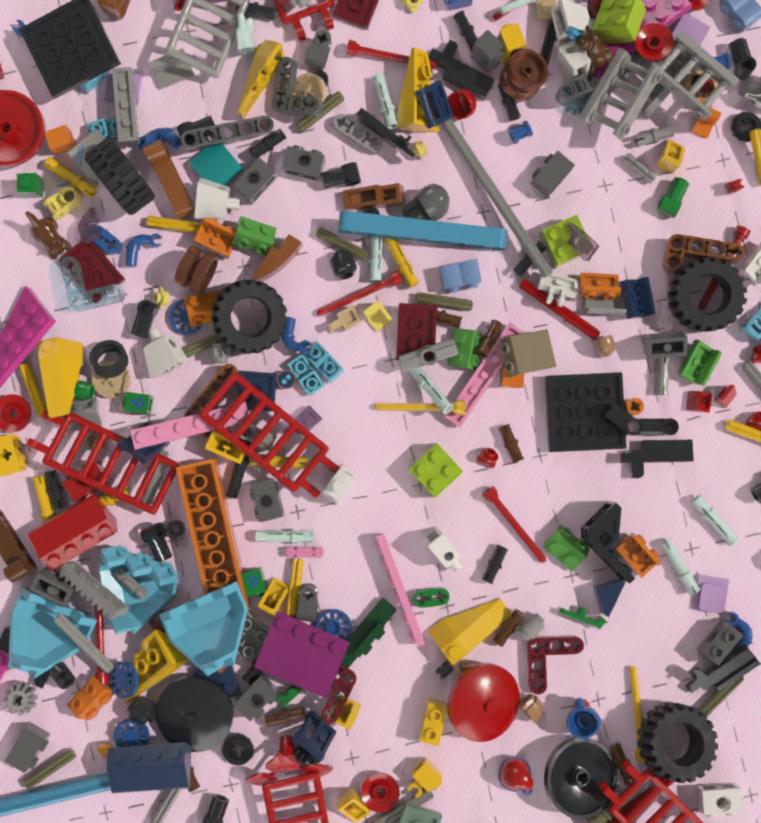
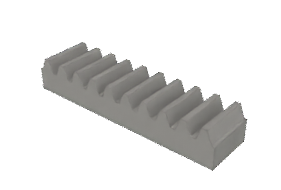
(125, 106)
(94, 590)

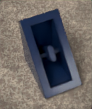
(608, 594)

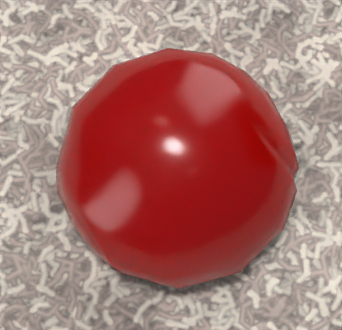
(462, 103)

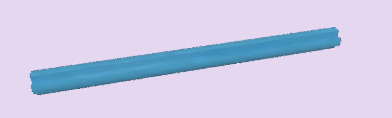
(54, 794)

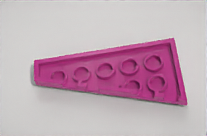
(657, 11)
(22, 332)

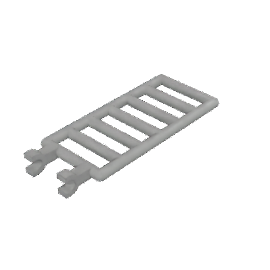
(228, 38)

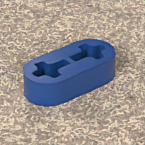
(108, 236)

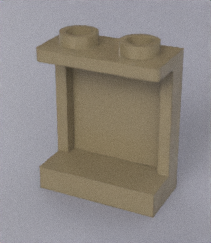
(527, 353)

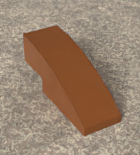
(374, 196)
(278, 259)

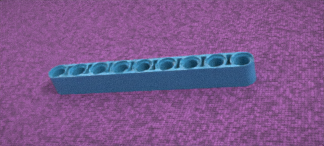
(422, 230)

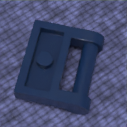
(438, 102)
(144, 454)
(319, 739)

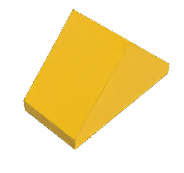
(671, 156)
(223, 447)
(274, 596)
(352, 805)

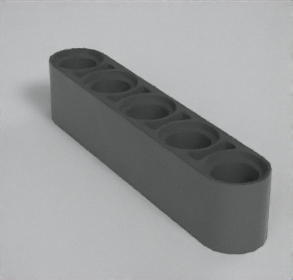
(235, 128)

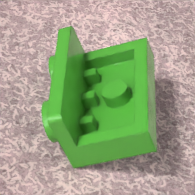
(254, 236)
(467, 343)
(699, 363)
(567, 547)

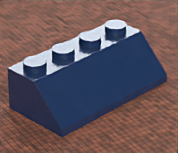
(149, 767)

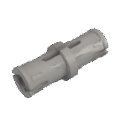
(654, 135)
(662, 376)

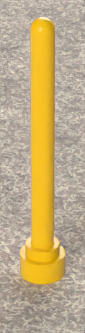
(458, 407)
(637, 706)

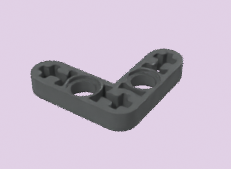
(290, 99)

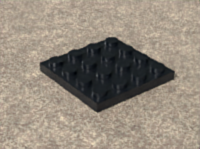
(70, 46)
(578, 409)

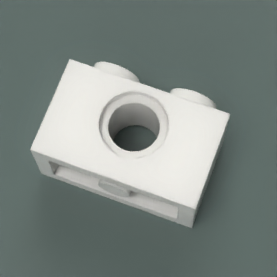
(710, 793)

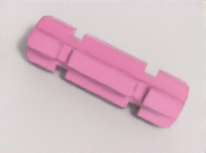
(306, 552)

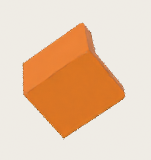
(703, 127)
(60, 139)
(511, 382)

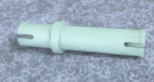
(380, 84)
(375, 259)
(426, 382)
(711, 516)
(284, 536)
(683, 573)

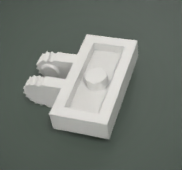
(559, 285)

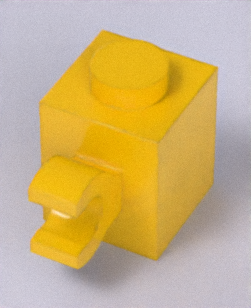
(425, 776)

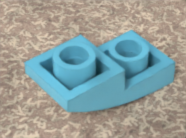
(107, 127)
(324, 362)
(305, 374)

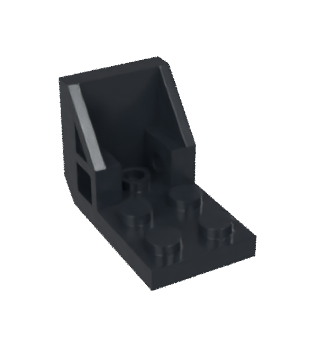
(606, 523)

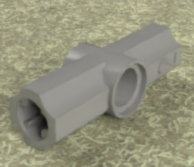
(416, 359)

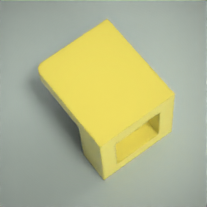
(377, 316)

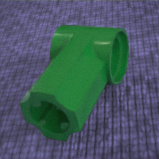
(671, 201)

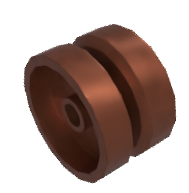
(524, 74)
(196, 269)

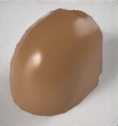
(605, 346)
(531, 707)

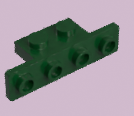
(368, 630)

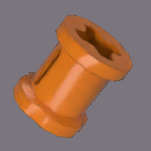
(638, 408)

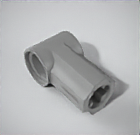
(268, 441)

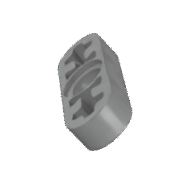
(359, 141)

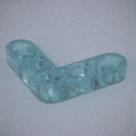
(81, 293)

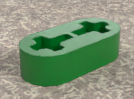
(432, 601)

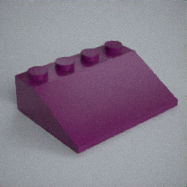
(301, 654)

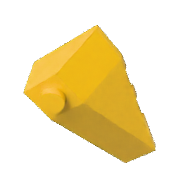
(261, 72)
(410, 111)
(60, 369)
(465, 630)
(155, 662)

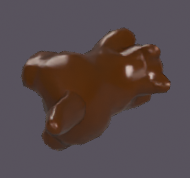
(595, 50)
(46, 232)

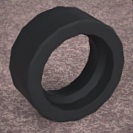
(102, 348)

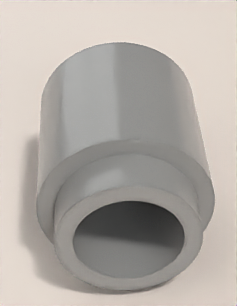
(531, 626)

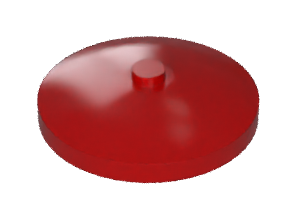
(20, 128)
(483, 702)

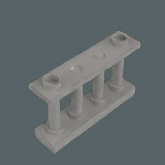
(710, 67)
(608, 82)
(652, 104)

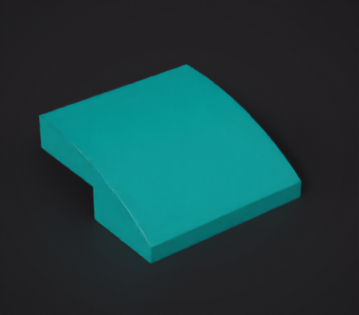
(216, 164)

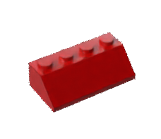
(73, 532)

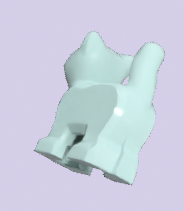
(244, 35)

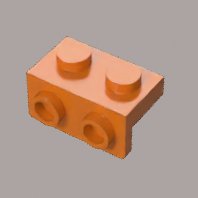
(215, 237)
(599, 285)
(200, 307)
(637, 554)
(90, 699)

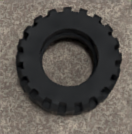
(119, 176)
(732, 294)
(275, 311)
(700, 749)

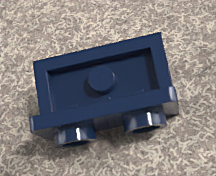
(637, 297)

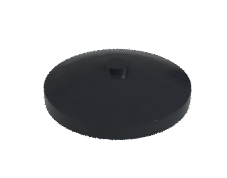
(195, 712)
(574, 777)

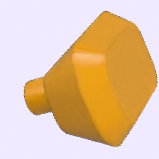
(103, 749)

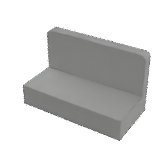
(170, 70)
(600, 306)
(87, 409)

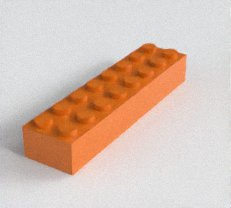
(211, 526)

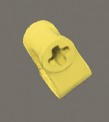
(60, 205)

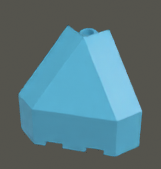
(156, 577)
(208, 627)
(36, 639)

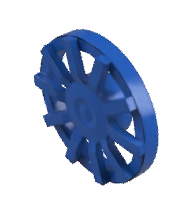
(183, 316)
(334, 626)
(124, 679)
(131, 734)

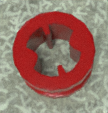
(734, 186)

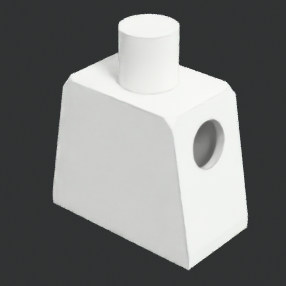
(569, 14)
(571, 59)
(213, 200)
(163, 354)
(340, 484)
(440, 546)

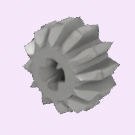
(13, 701)

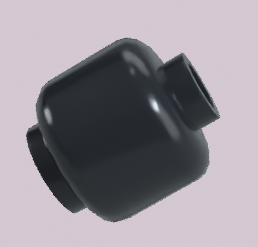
(343, 264)
(142, 710)

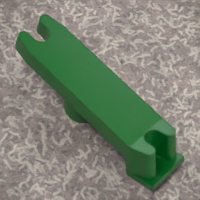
(580, 615)
(288, 695)

